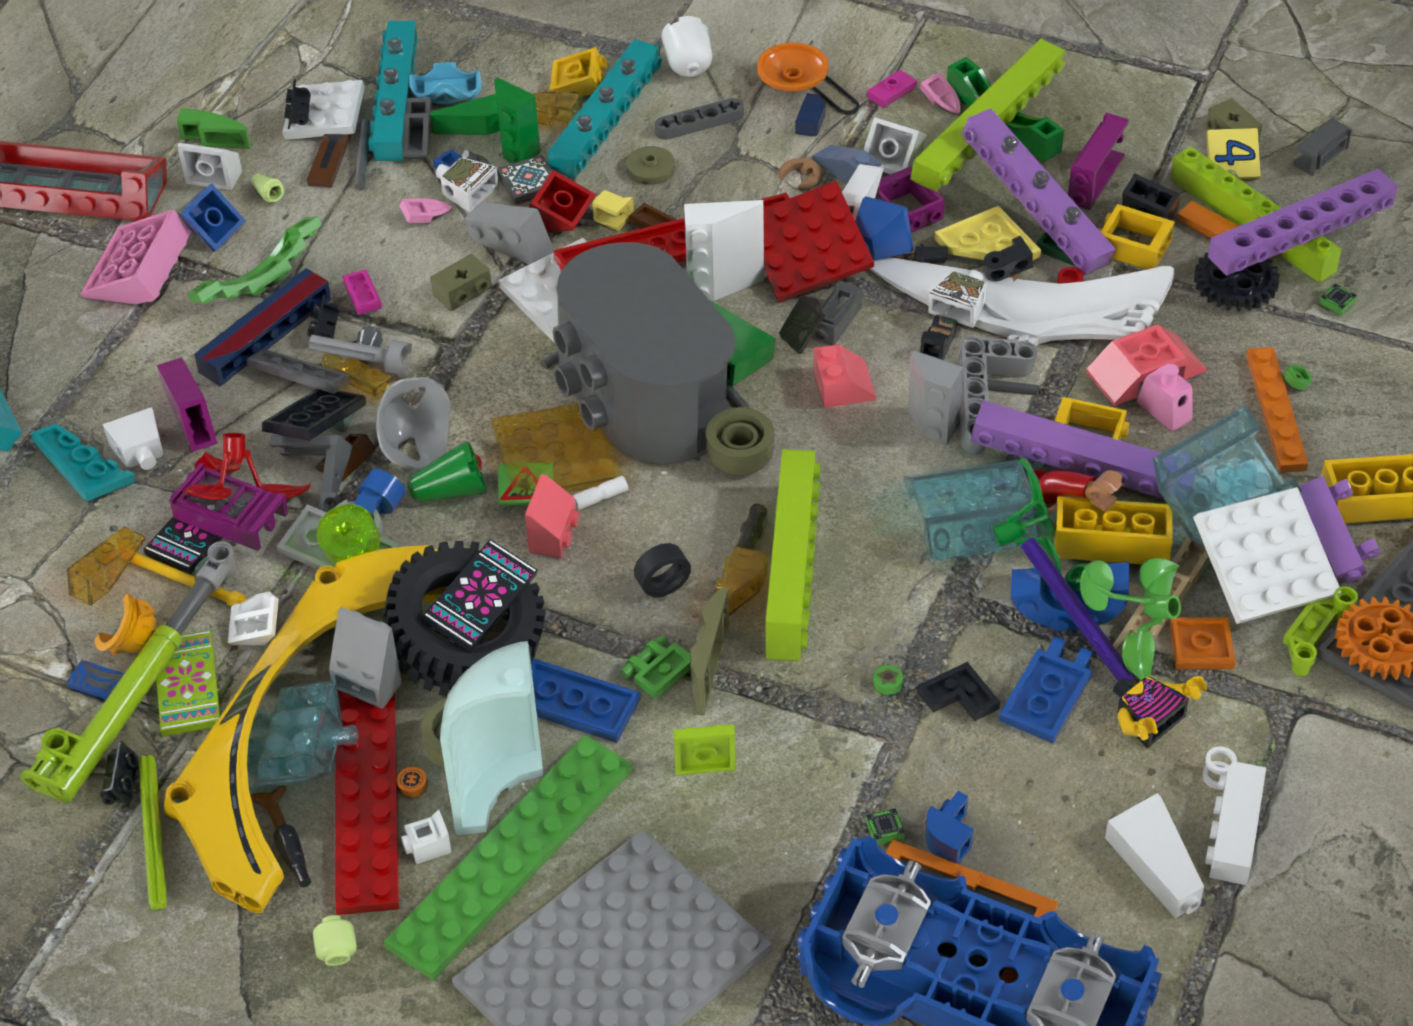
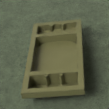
(708, 648)

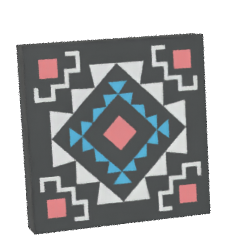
(524, 177)

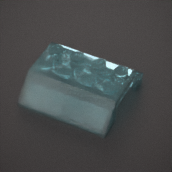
(1216, 470)

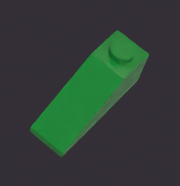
(467, 118)

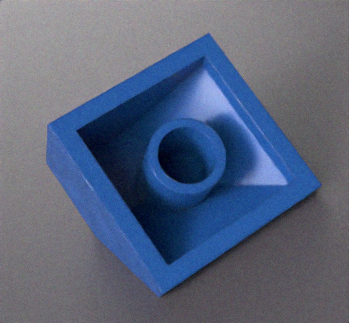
(212, 216)
(884, 228)

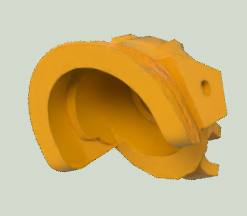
(134, 631)

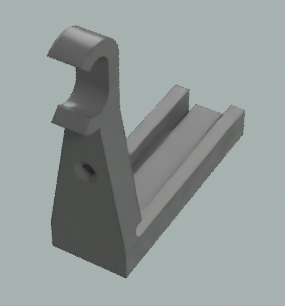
(337, 455)

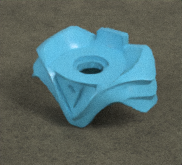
(446, 84)

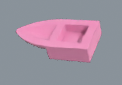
(941, 92)
(423, 209)

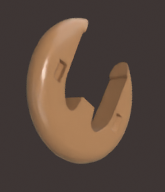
(807, 166)

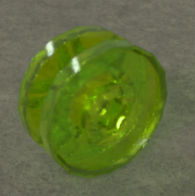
(347, 532)

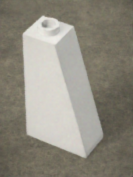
(1156, 854)

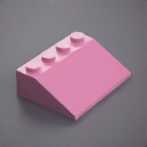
(138, 260)

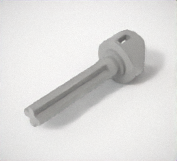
(392, 357)

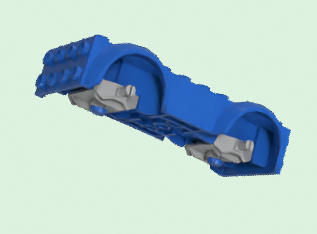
(878, 956)

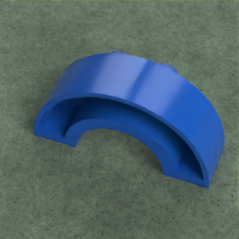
(1039, 604)

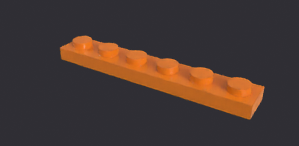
(1276, 410)

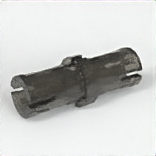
(752, 527)

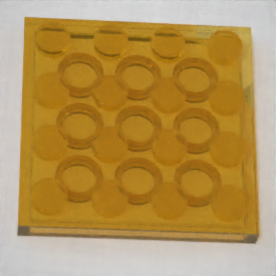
(556, 435)

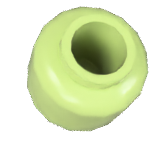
(334, 940)

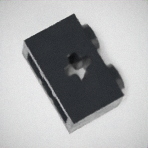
(1150, 197)

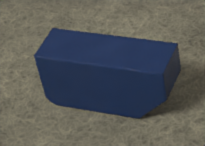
(810, 115)

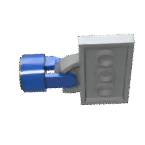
(377, 494)

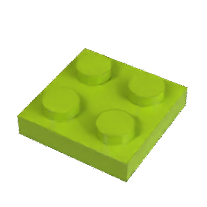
(704, 749)

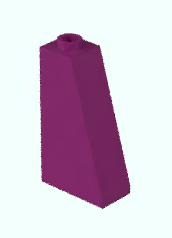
(187, 404)

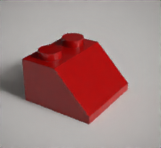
(561, 203)

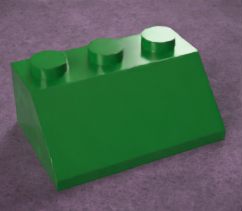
(517, 122)

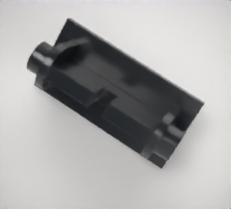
(298, 105)
(325, 319)
(121, 770)

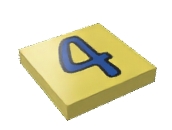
(1235, 151)

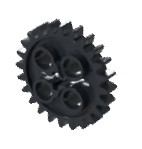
(1239, 289)

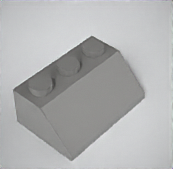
(934, 396)

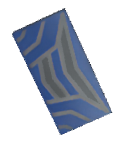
(94, 679)

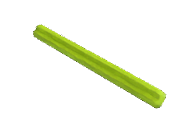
(152, 833)

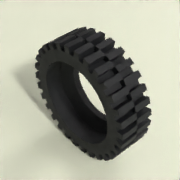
(424, 650)

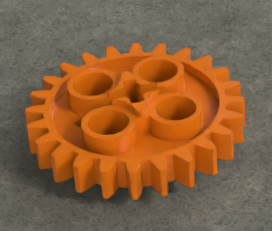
(1377, 637)

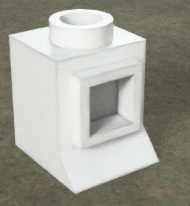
(427, 838)

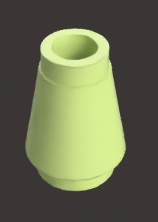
(267, 187)

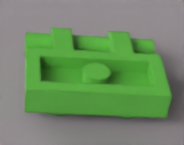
(663, 671)

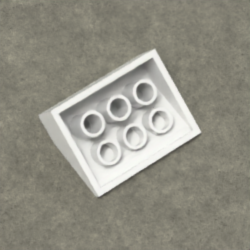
(724, 246)

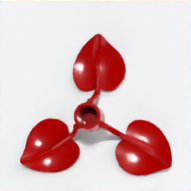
(233, 456)

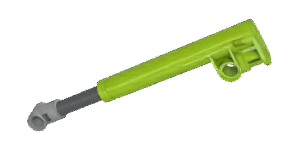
(65, 769)

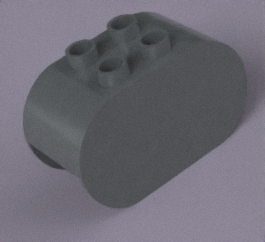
(641, 351)

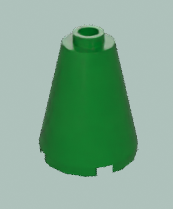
(449, 476)

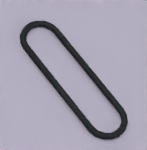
(844, 92)

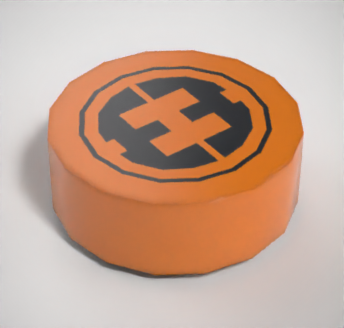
(412, 782)

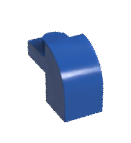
(946, 833)

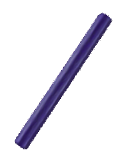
(1076, 609)

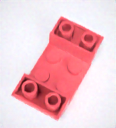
(1136, 356)

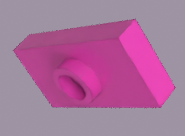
(891, 88)
(362, 292)

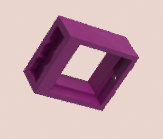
(932, 202)

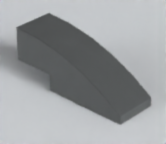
(417, 128)

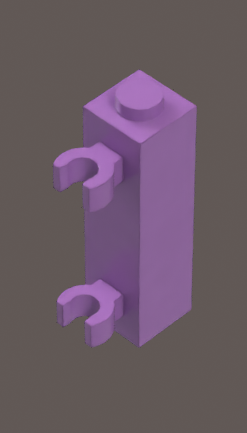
(1332, 531)

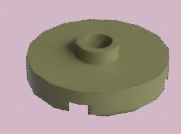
(650, 164)

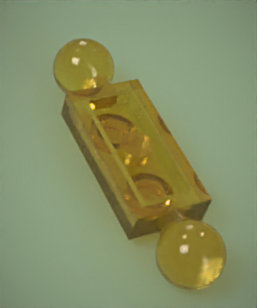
(361, 375)

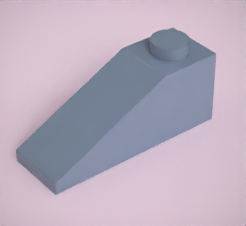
(843, 161)

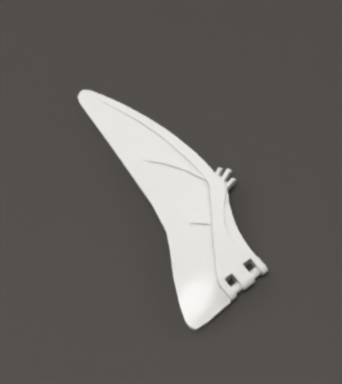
(1046, 310)

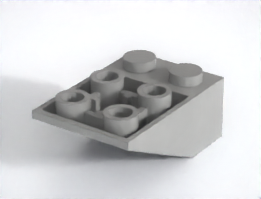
(364, 658)

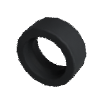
(654, 560)

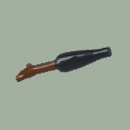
(285, 835)

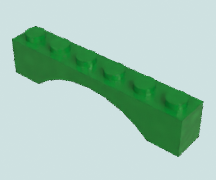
(1038, 135)

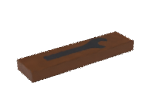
(328, 160)

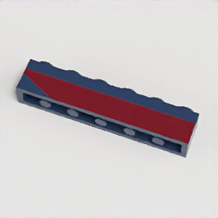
(261, 327)

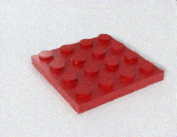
(812, 242)

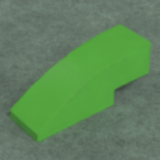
(212, 129)

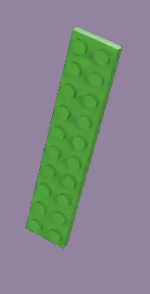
(507, 857)

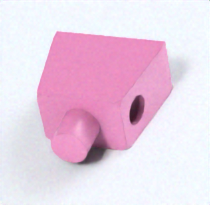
(1167, 397)

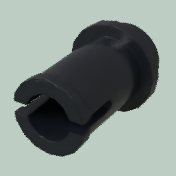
(930, 253)

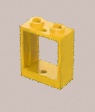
(1143, 223)
(1093, 416)

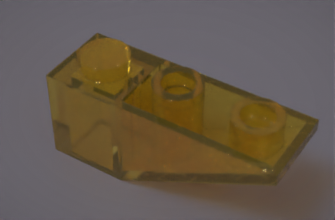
(101, 567)
(743, 576)

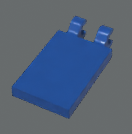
(1047, 692)

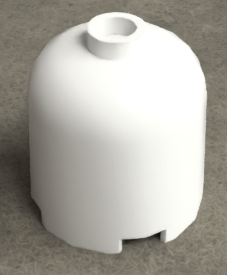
(687, 46)

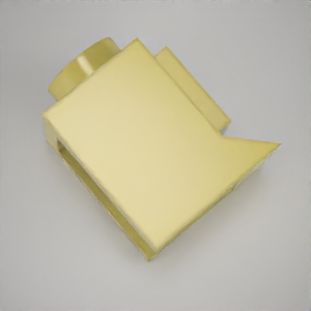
(612, 210)

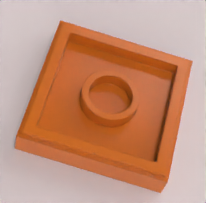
(1202, 643)

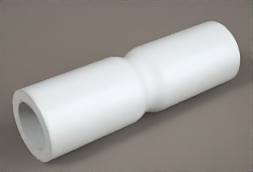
(603, 491)

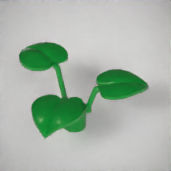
(1013, 530)

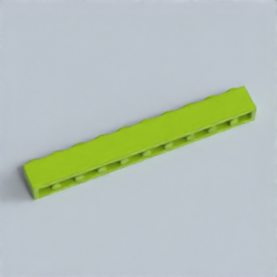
(1005, 97)

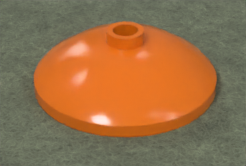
(792, 67)

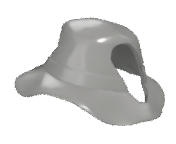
(425, 424)

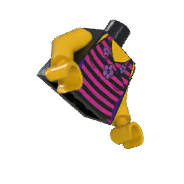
(1154, 706)

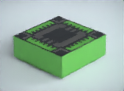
(1338, 299)
(885, 826)

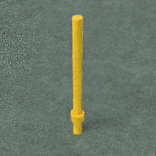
(230, 597)

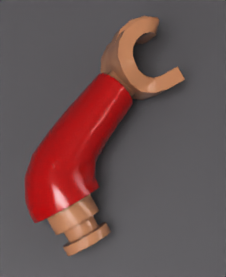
(1080, 485)

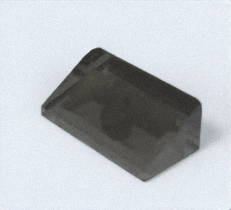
(802, 323)

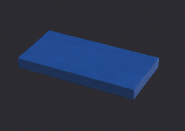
(582, 701)

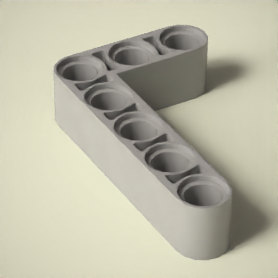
(984, 357)

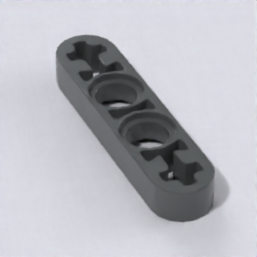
(725, 111)

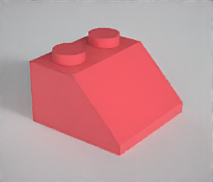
(841, 376)
(550, 518)

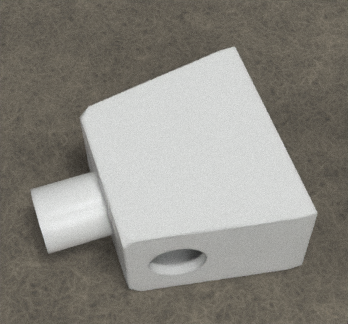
(135, 439)

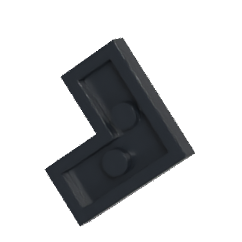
(959, 685)

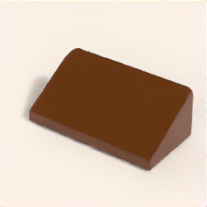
(361, 450)

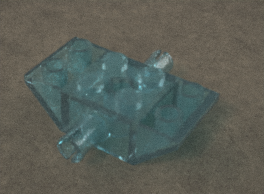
(301, 736)

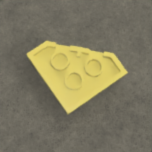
(983, 234)

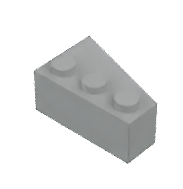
(510, 230)

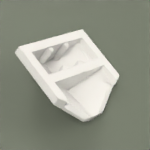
(253, 620)

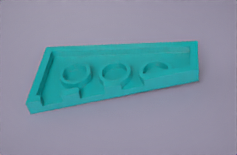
(79, 464)

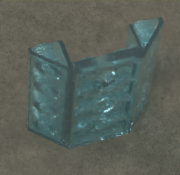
(966, 520)

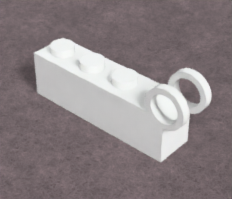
(1237, 814)

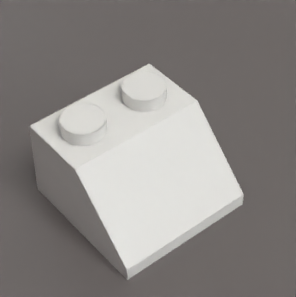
(893, 145)
(209, 165)

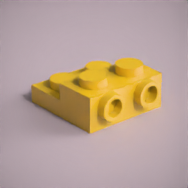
(578, 72)

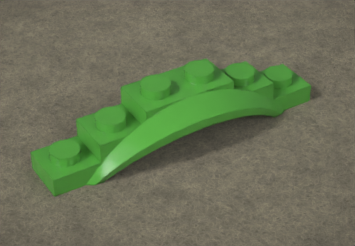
(270, 270)

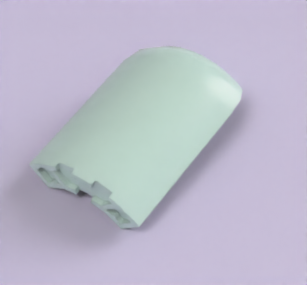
(490, 735)

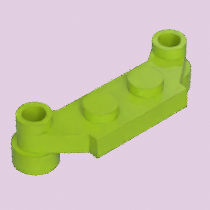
(1313, 625)

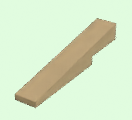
(1192, 563)

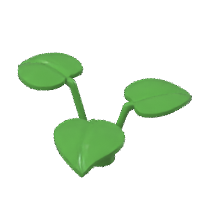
(1156, 580)

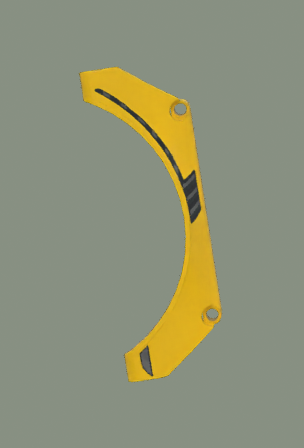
(215, 781)

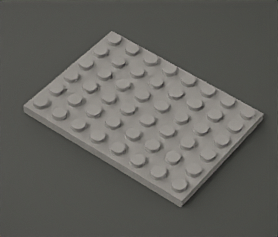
(617, 949)

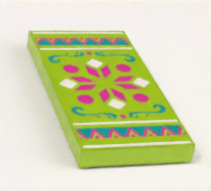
(189, 687)

